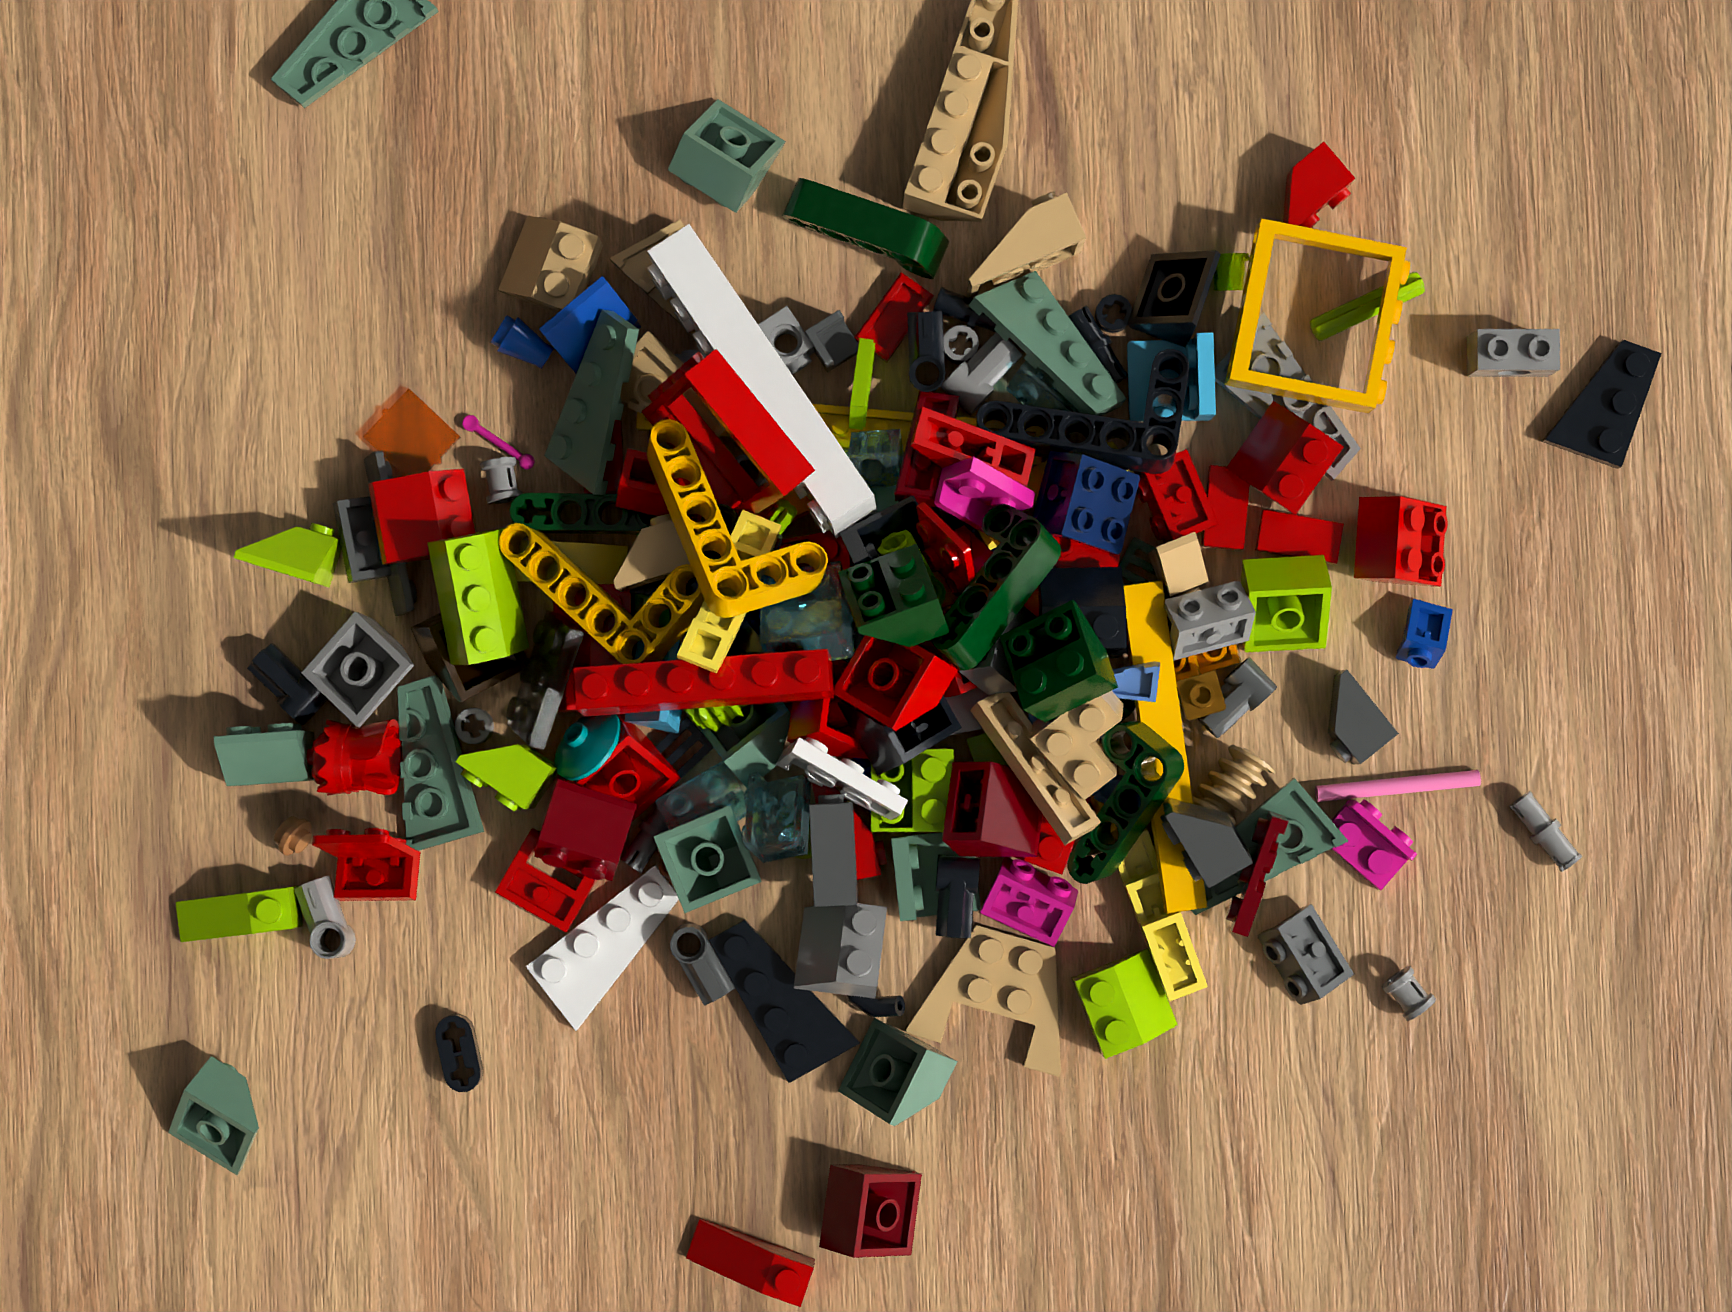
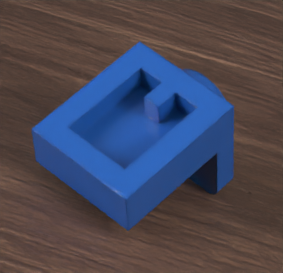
(1425, 634)

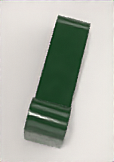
(868, 225)
(590, 519)
(1000, 587)
(1119, 807)

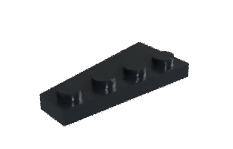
(791, 1020)

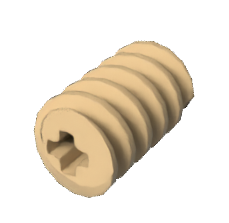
(1234, 781)

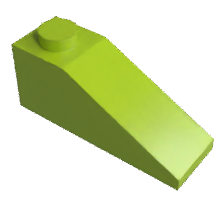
(239, 914)

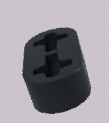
(449, 1055)

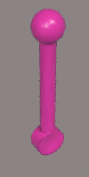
(472, 424)

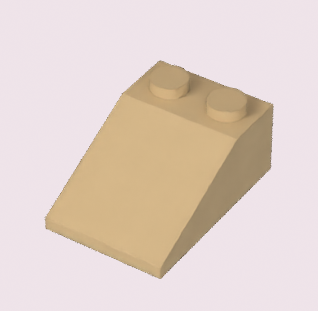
(1037, 241)

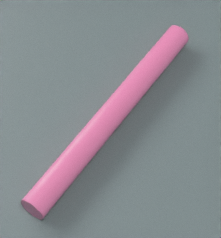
(1397, 785)

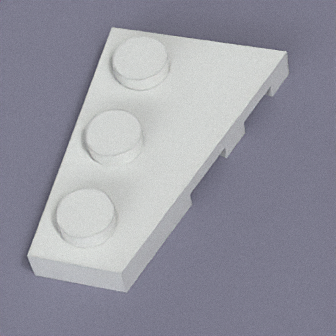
(826, 770)

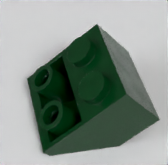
(894, 598)
(1057, 662)

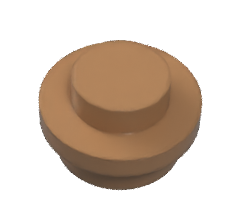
(293, 835)

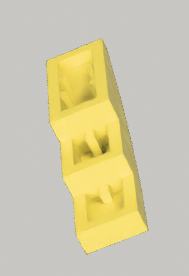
(1163, 932)

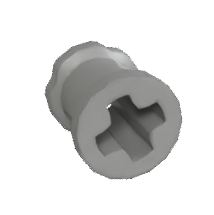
(501, 480)
(1408, 993)

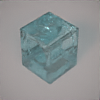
(881, 445)

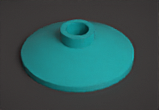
(587, 746)

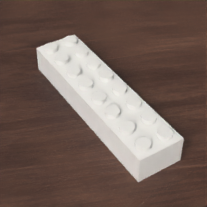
(722, 322)

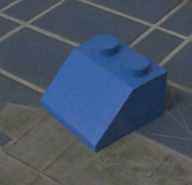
(573, 326)

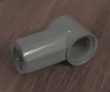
(1242, 691)
(702, 966)

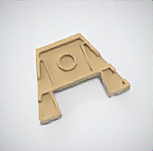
(1003, 978)

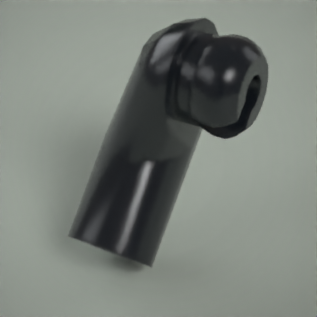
(880, 1006)

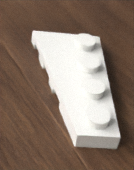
(597, 951)

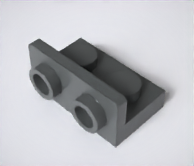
(1305, 956)

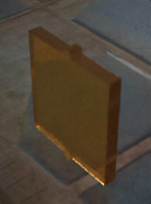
(411, 435)

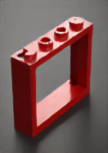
(745, 422)

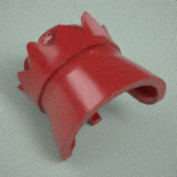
(357, 758)

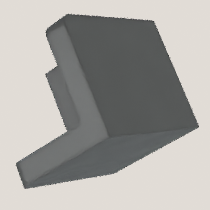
(832, 341)

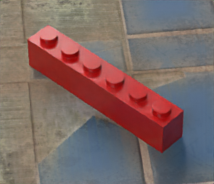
(688, 686)

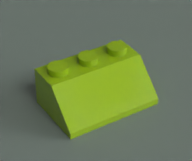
(477, 598)

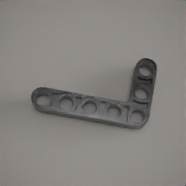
(1100, 429)

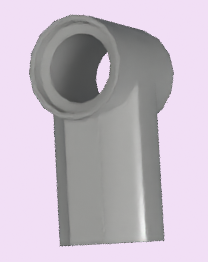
(977, 378)
(322, 914)

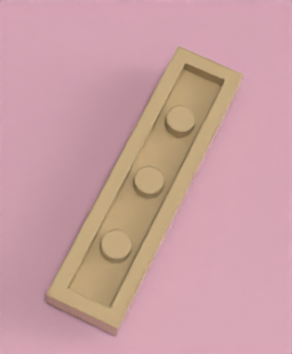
(1050, 791)

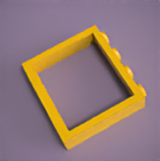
(1250, 305)

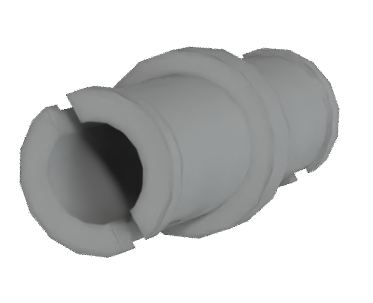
(1545, 831)

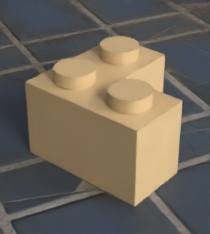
(1074, 743)

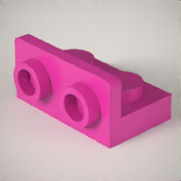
(973, 488)
(1371, 846)
(1030, 901)

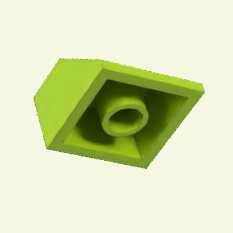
(1289, 602)
(1124, 1003)

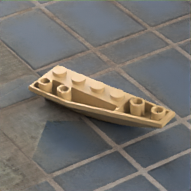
(969, 119)

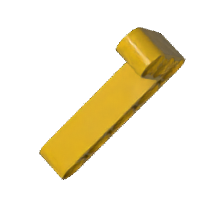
(714, 535)
(600, 604)

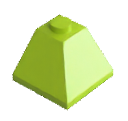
(297, 553)

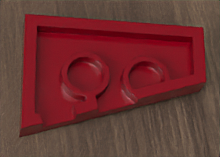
(1244, 909)

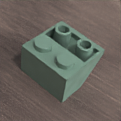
(264, 758)

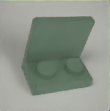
(916, 871)

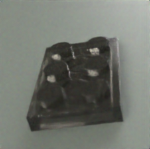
(544, 679)

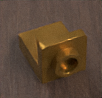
(1200, 695)

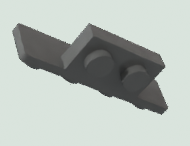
(361, 545)

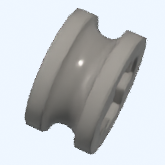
(951, 335)
(481, 715)

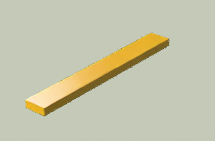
(1147, 642)

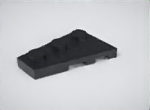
(1608, 408)

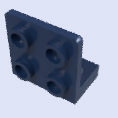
(1086, 500)

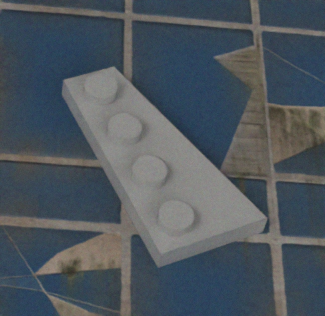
(1274, 357)

